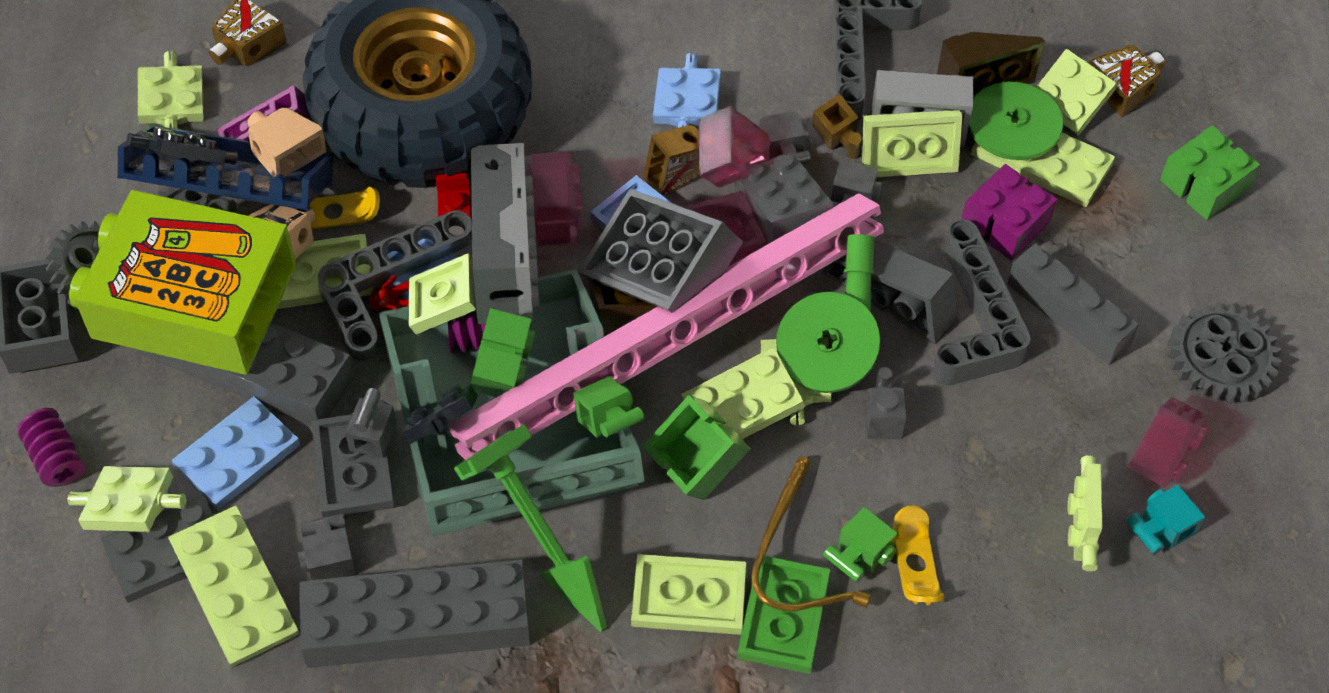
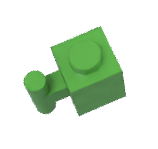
(606, 407)
(864, 542)

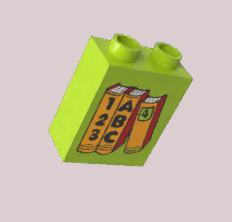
(185, 281)

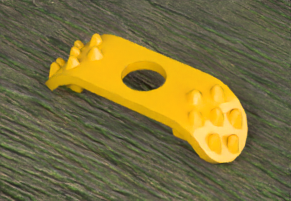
(356, 207)
(913, 539)

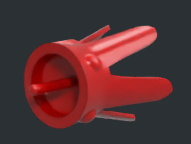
(386, 298)

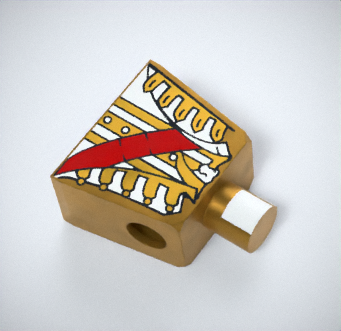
(245, 33)
(1133, 73)
(672, 159)

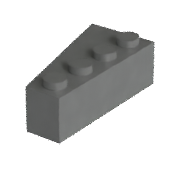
(909, 287)

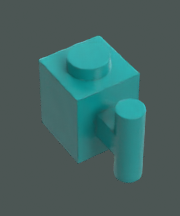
(1169, 517)

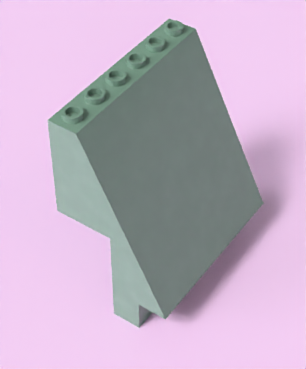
(555, 464)

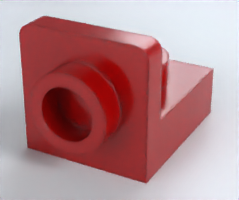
(453, 193)

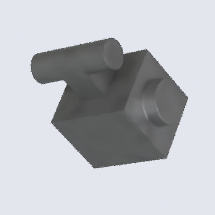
(786, 135)
(854, 179)
(885, 409)
(371, 425)
(326, 549)

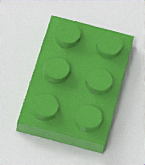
(782, 636)

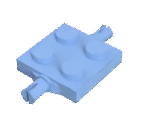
(686, 94)

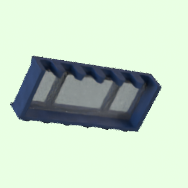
(244, 180)

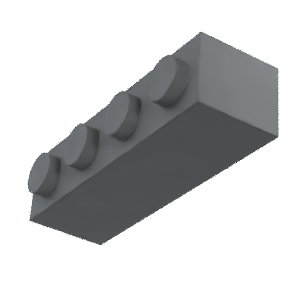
(1072, 303)

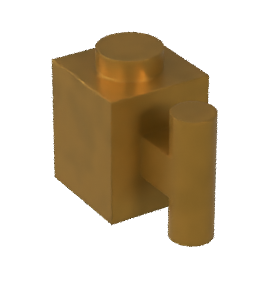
(837, 125)

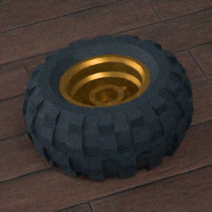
(416, 84)

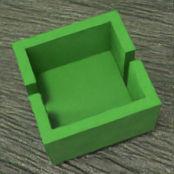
(1218, 172)
(500, 353)
(698, 444)

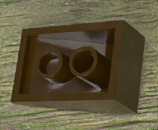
(991, 58)
(615, 307)

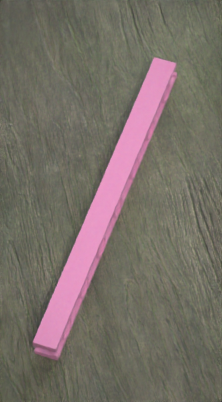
(662, 333)

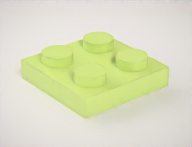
(1076, 90)
(441, 294)

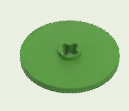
(1037, 125)
(851, 354)

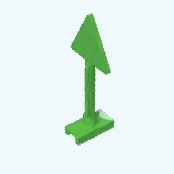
(569, 578)

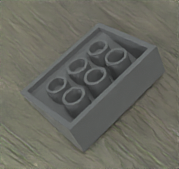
(660, 251)

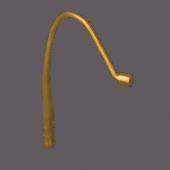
(789, 492)

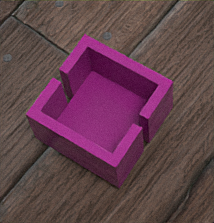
(1017, 210)

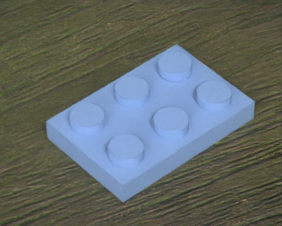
(235, 453)

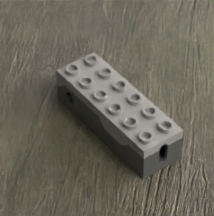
(503, 231)

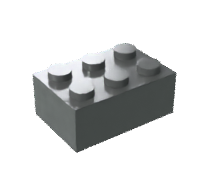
(782, 196)
(34, 319)

